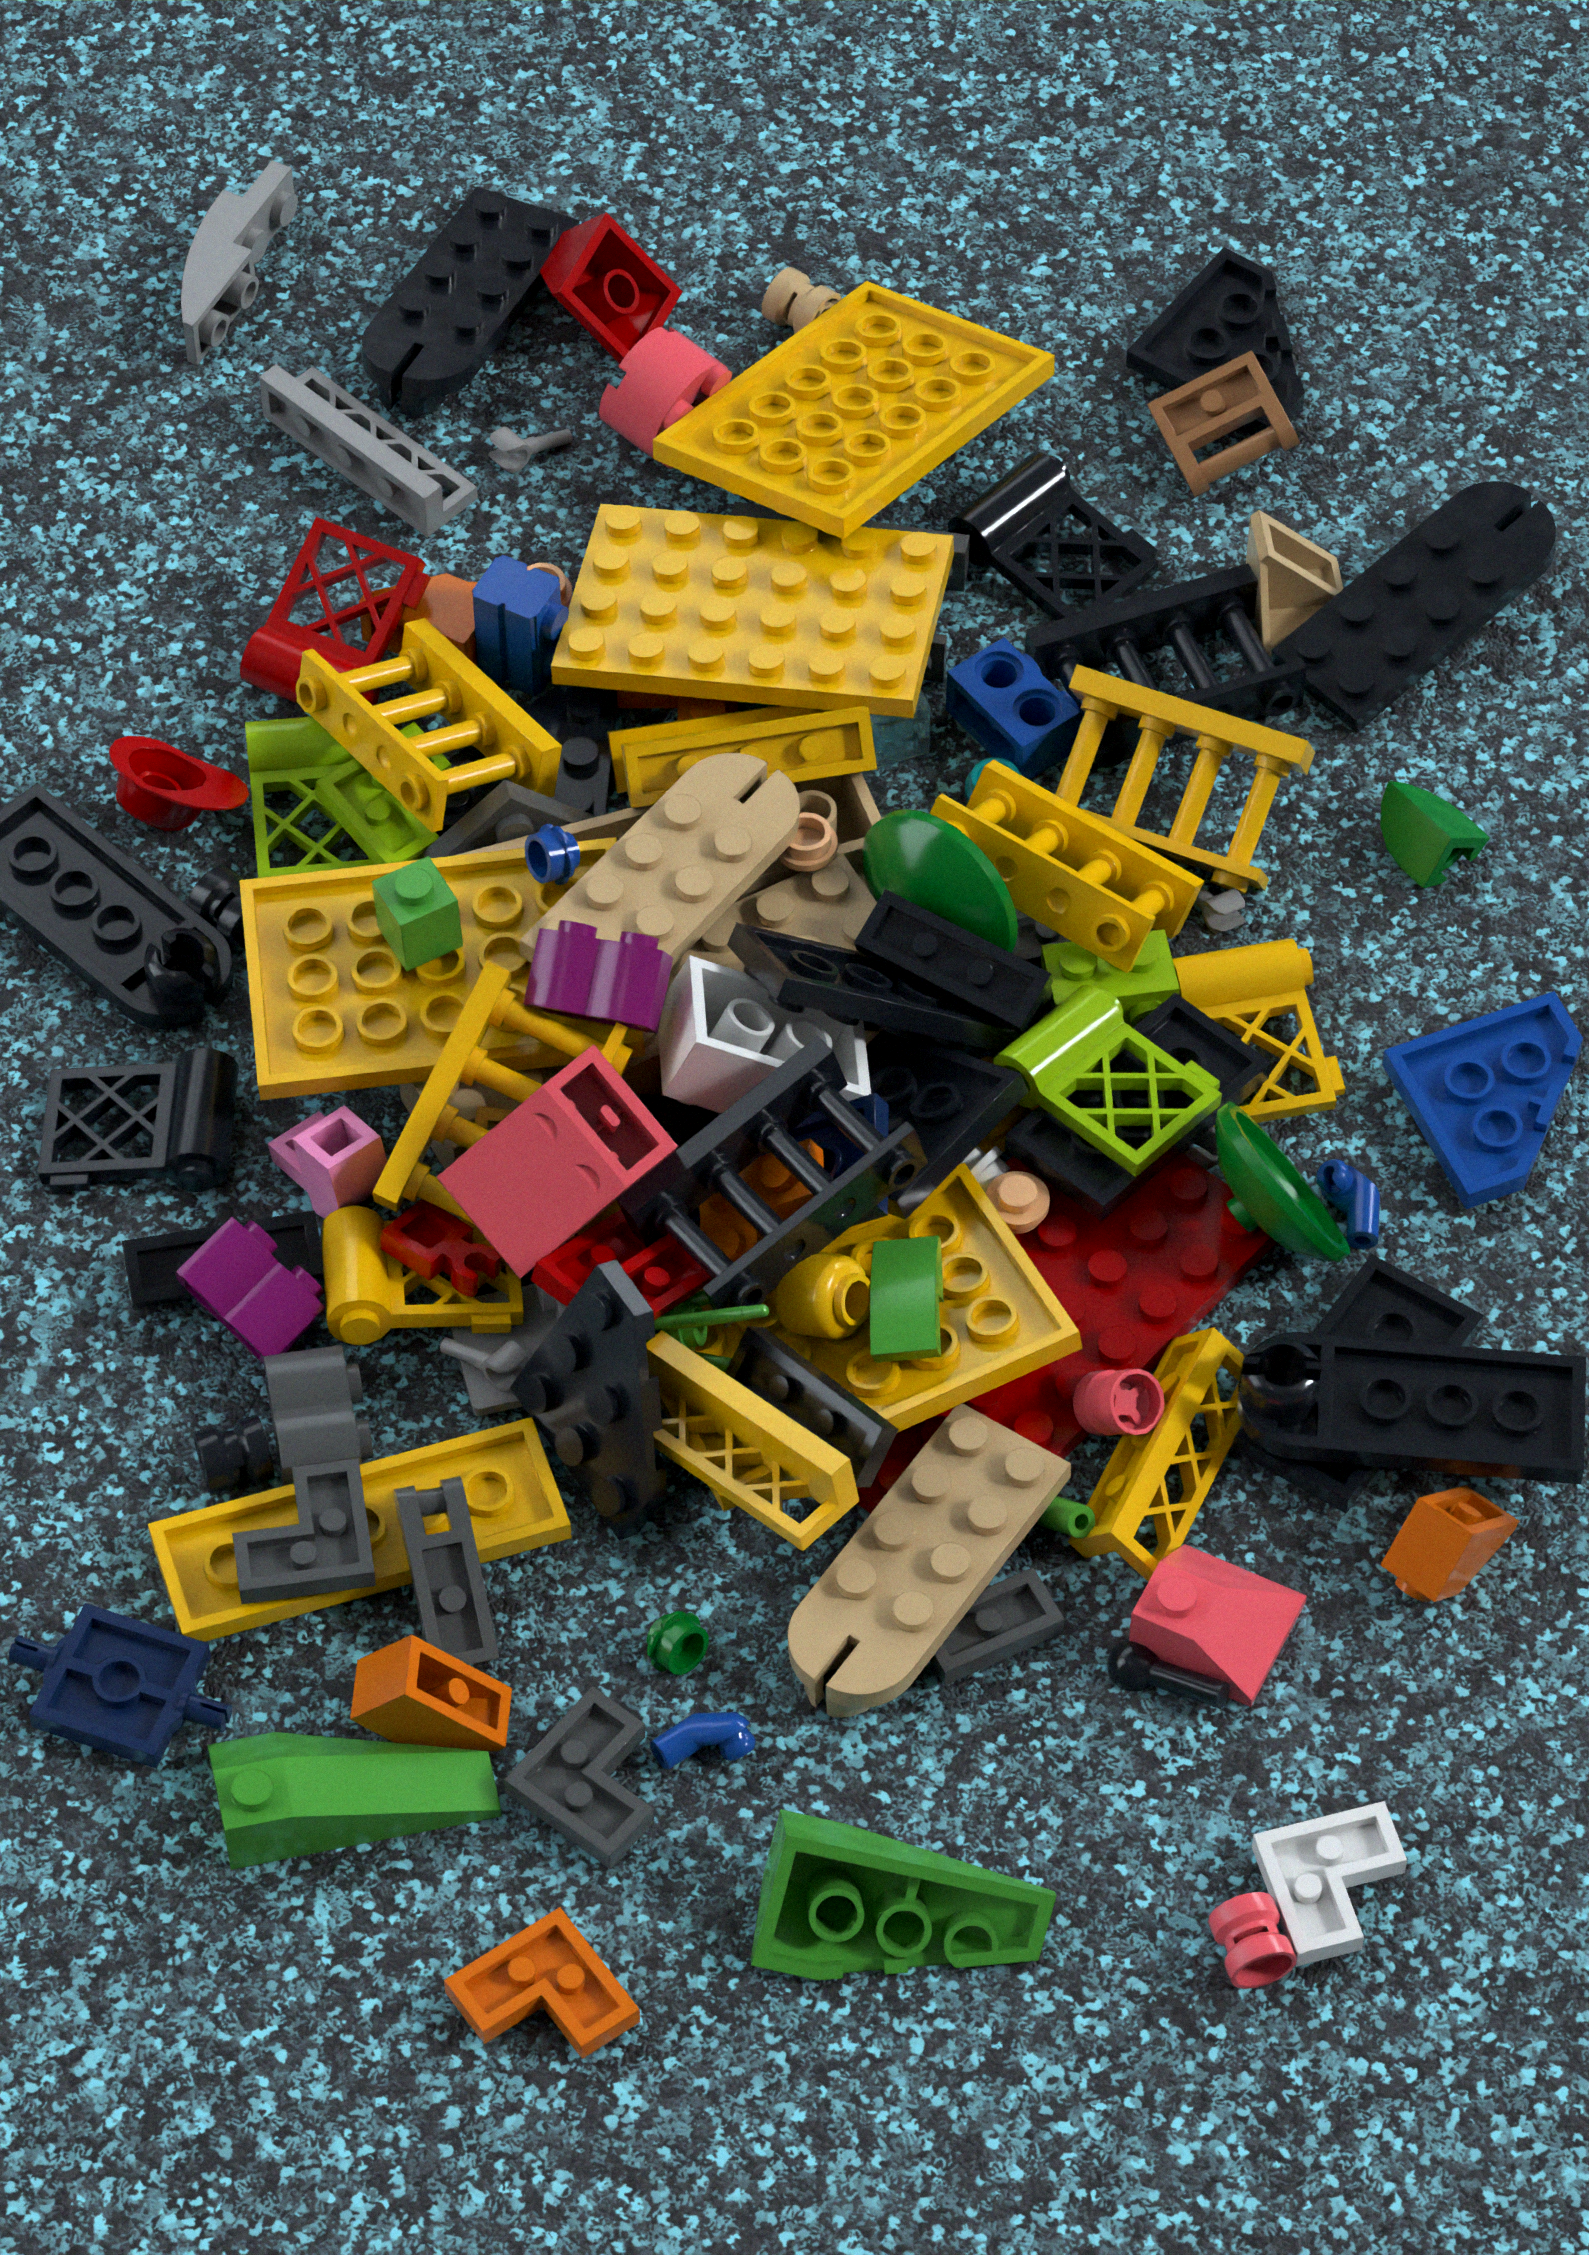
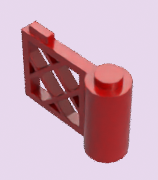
(276, 649)

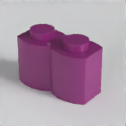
(599, 978)
(251, 1290)

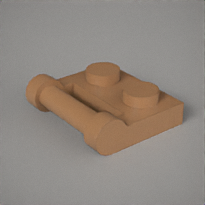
(1216, 407)

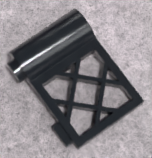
(1026, 506)
(189, 1132)

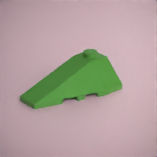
(325, 1793)
(871, 1903)

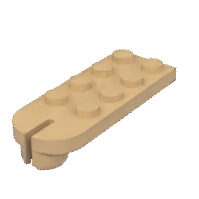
(685, 856)
(920, 1561)

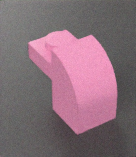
(331, 1159)

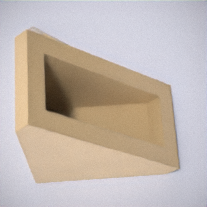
(1291, 576)

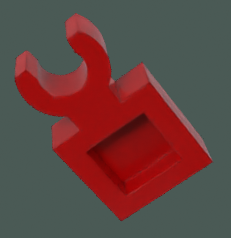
(437, 1241)

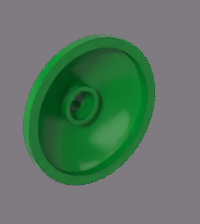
(940, 872)
(1272, 1190)

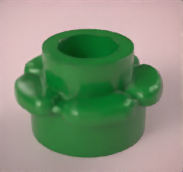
(677, 1642)

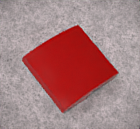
(660, 1272)

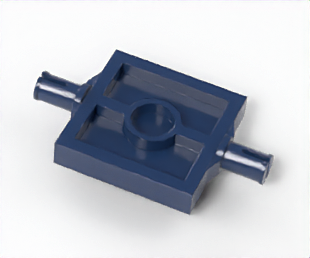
(120, 1685)

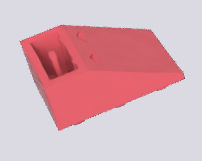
(557, 1161)

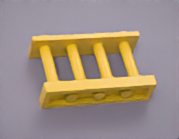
(447, 686)
(792, 739)
(1216, 739)
(1072, 866)
(467, 1062)

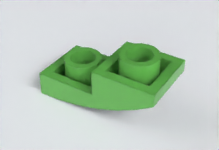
(906, 1299)

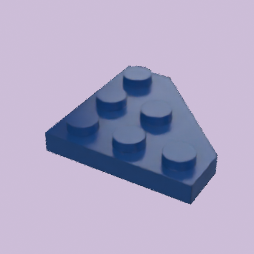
(1488, 1092)

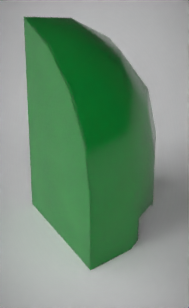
(1426, 833)

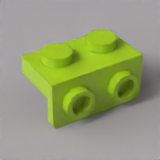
(1138, 991)

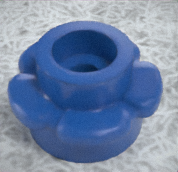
(552, 855)

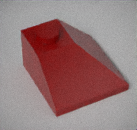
(609, 284)

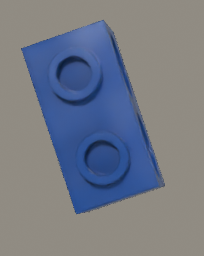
(1012, 708)

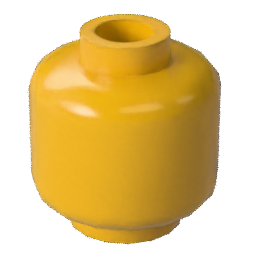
(823, 1297)

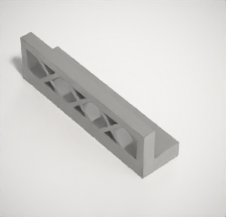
(360, 455)

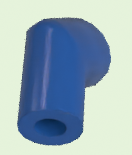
(1355, 1198)
(702, 1730)

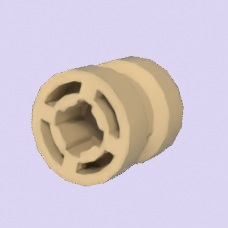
(795, 301)

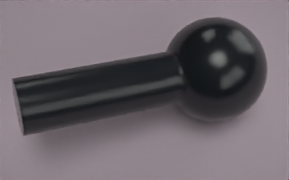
(1138, 1668)

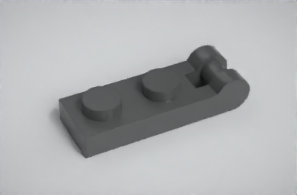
(447, 1573)

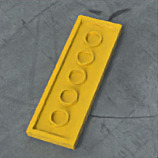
(507, 1496)

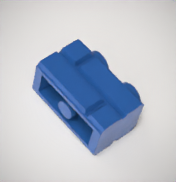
(517, 624)

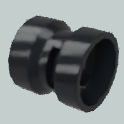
(218, 901)
(234, 1455)

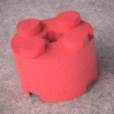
(662, 384)

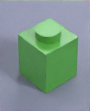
(417, 913)

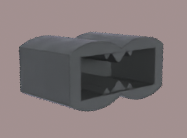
(314, 1410)

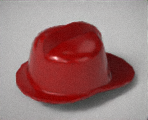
(169, 786)

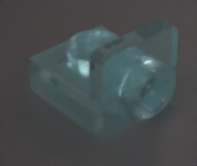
(901, 737)

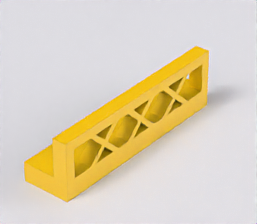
(762, 1437)
(1140, 1461)

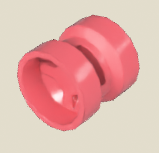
(1118, 1402)
(1252, 1940)

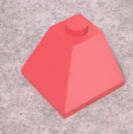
(1215, 1619)

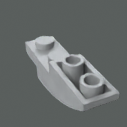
(222, 257)

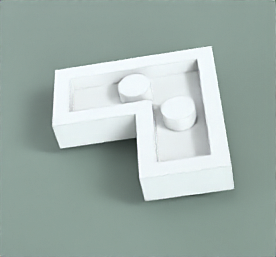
(1312, 1866)

